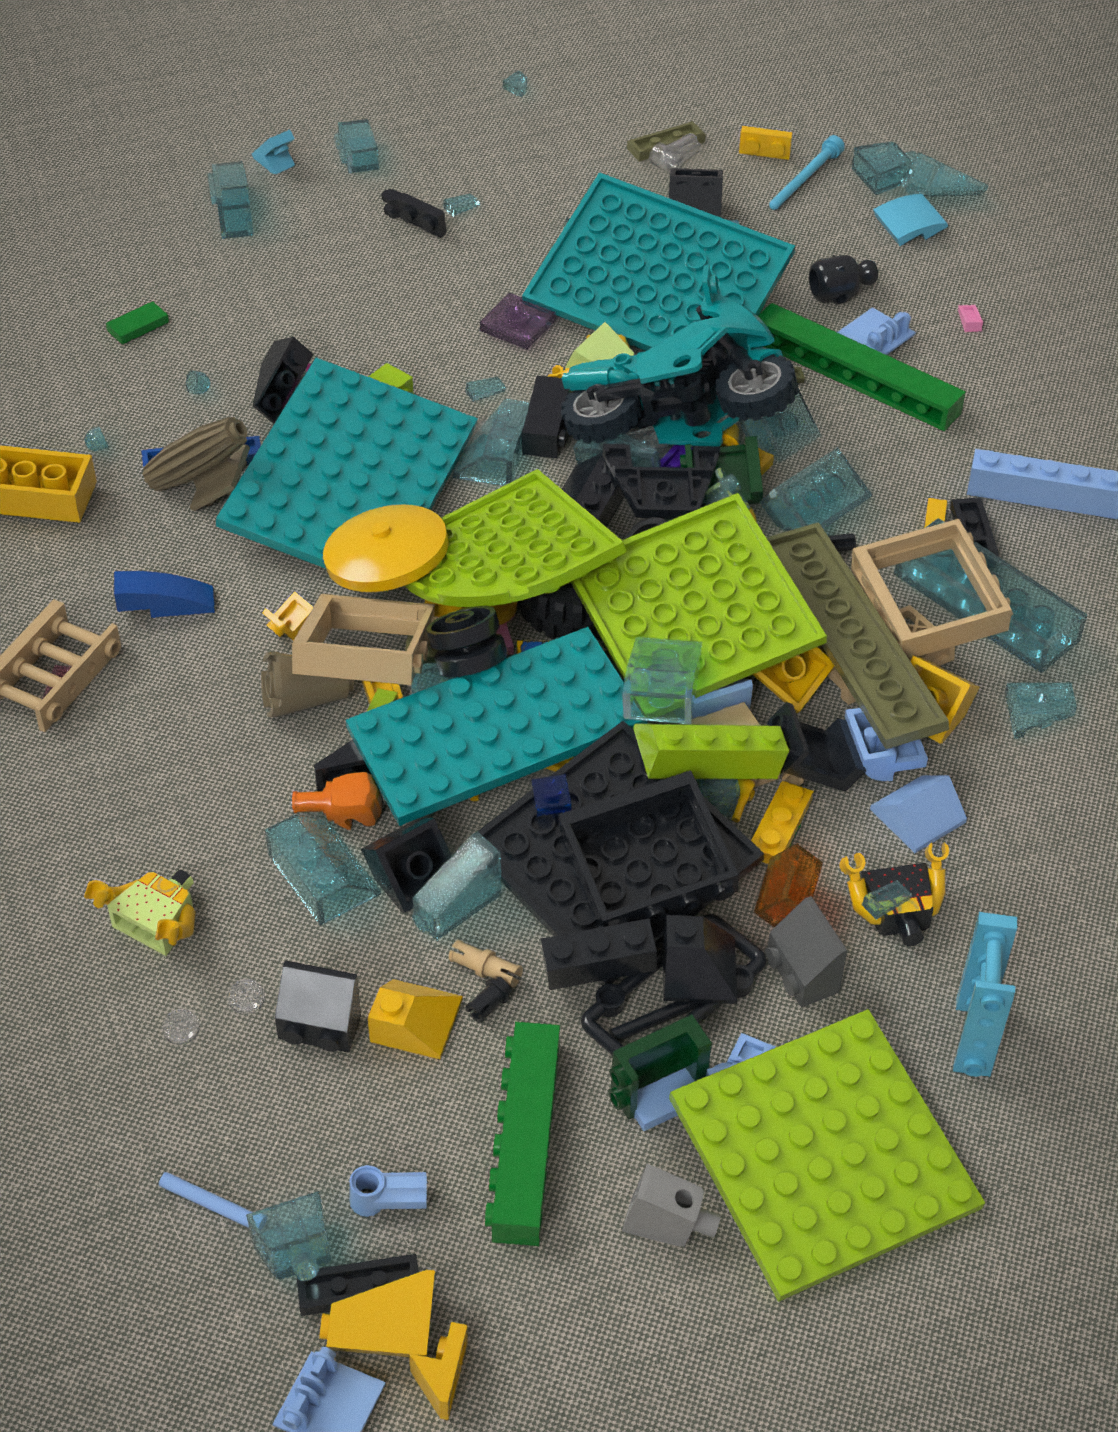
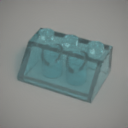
(817, 494)
(319, 867)

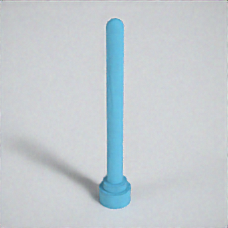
(831, 148)

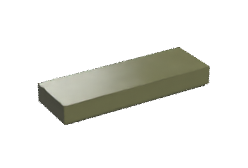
(642, 146)

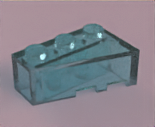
(230, 193)

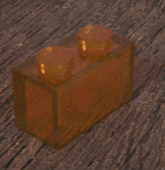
(787, 882)

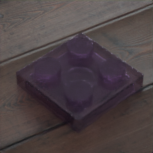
(517, 321)

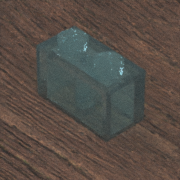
(357, 146)

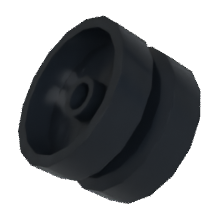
(467, 641)

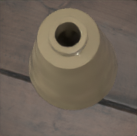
(296, 692)

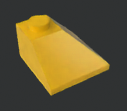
(797, 677)
(413, 1018)

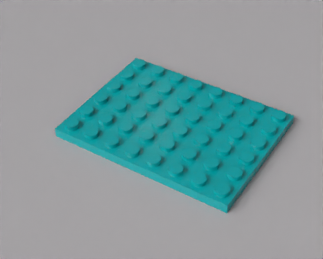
(642, 261)
(339, 453)

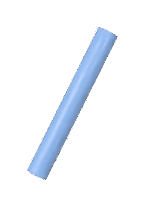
(204, 1198)

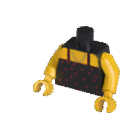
(914, 915)

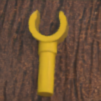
(746, 794)

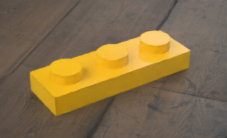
(782, 819)

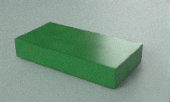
(137, 322)

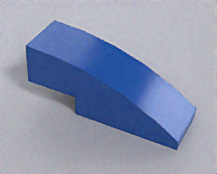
(162, 594)

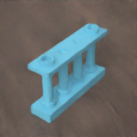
(984, 995)

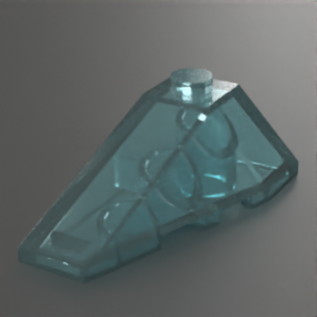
(496, 446)

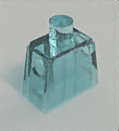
(881, 165)
(292, 1237)

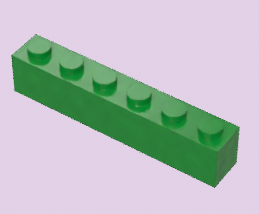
(525, 1134)

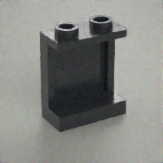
(817, 753)

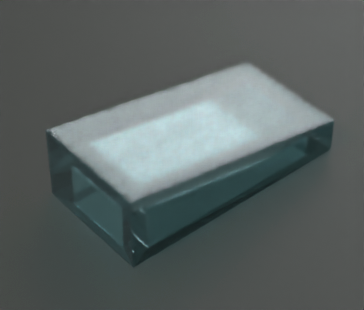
(460, 203)
(484, 388)
(886, 899)

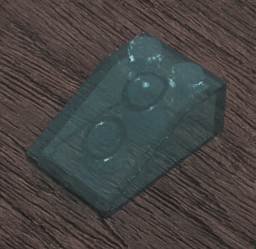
(661, 680)

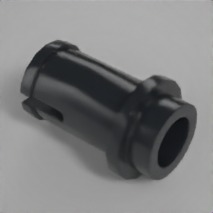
(494, 993)

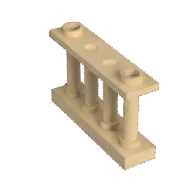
(37, 641)

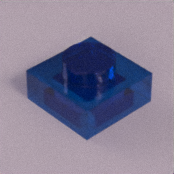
(551, 795)

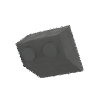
(807, 954)

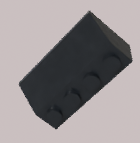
(595, 488)

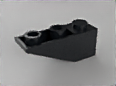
(279, 376)

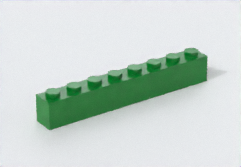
(863, 368)

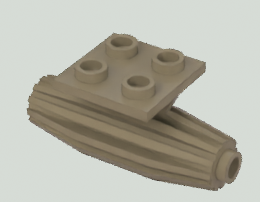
(208, 456)

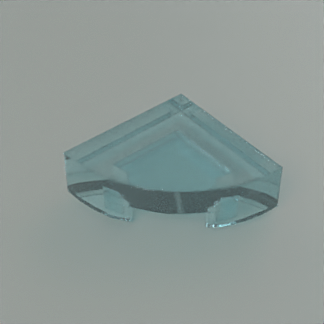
(516, 83)

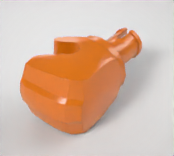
(343, 799)

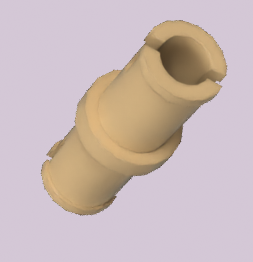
(485, 963)

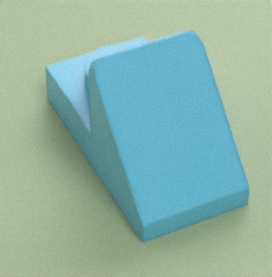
(274, 153)

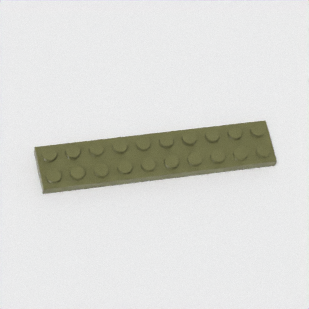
(859, 640)

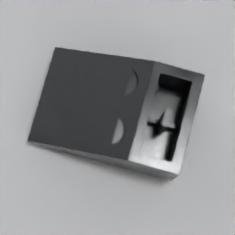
(697, 188)

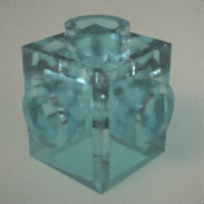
(720, 793)

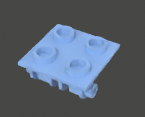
(879, 330)
(328, 1397)

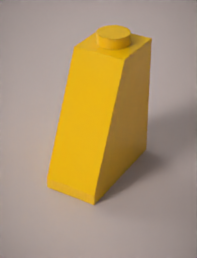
(383, 1319)

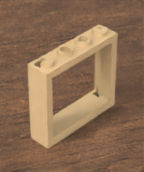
(917, 544)
(321, 659)

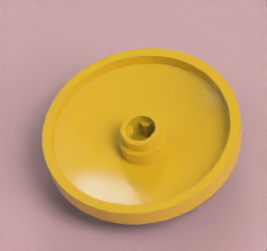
(386, 548)

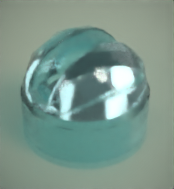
(197, 382)
(95, 439)

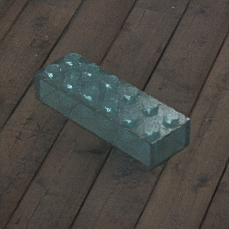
(1041, 622)

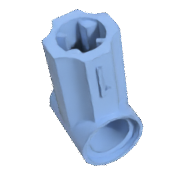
(391, 1190)

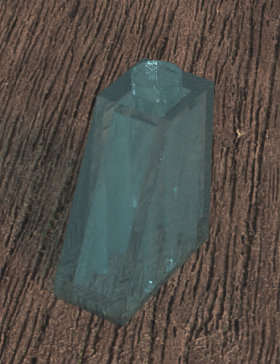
(459, 888)

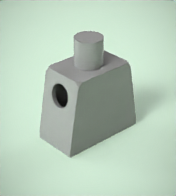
(668, 1209)

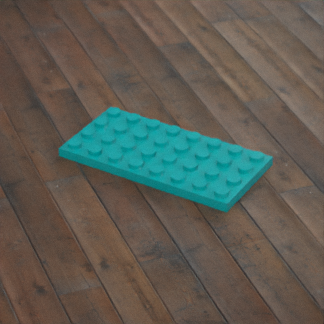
(490, 725)

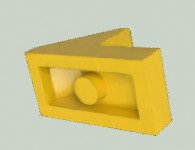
(440, 1376)

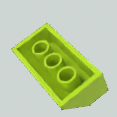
(712, 750)

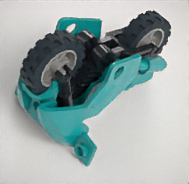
(685, 380)

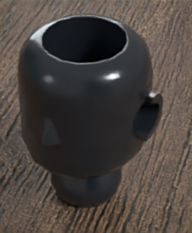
(840, 277)

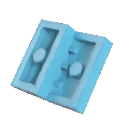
(909, 218)

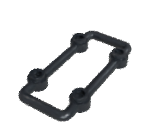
(611, 997)

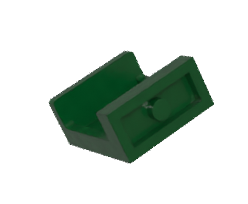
(740, 461)
(655, 1057)

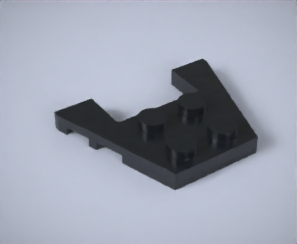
(662, 490)

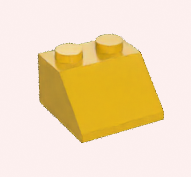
(949, 690)

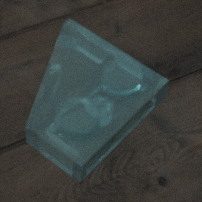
(1038, 705)

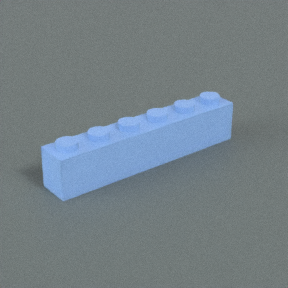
(1044, 483)

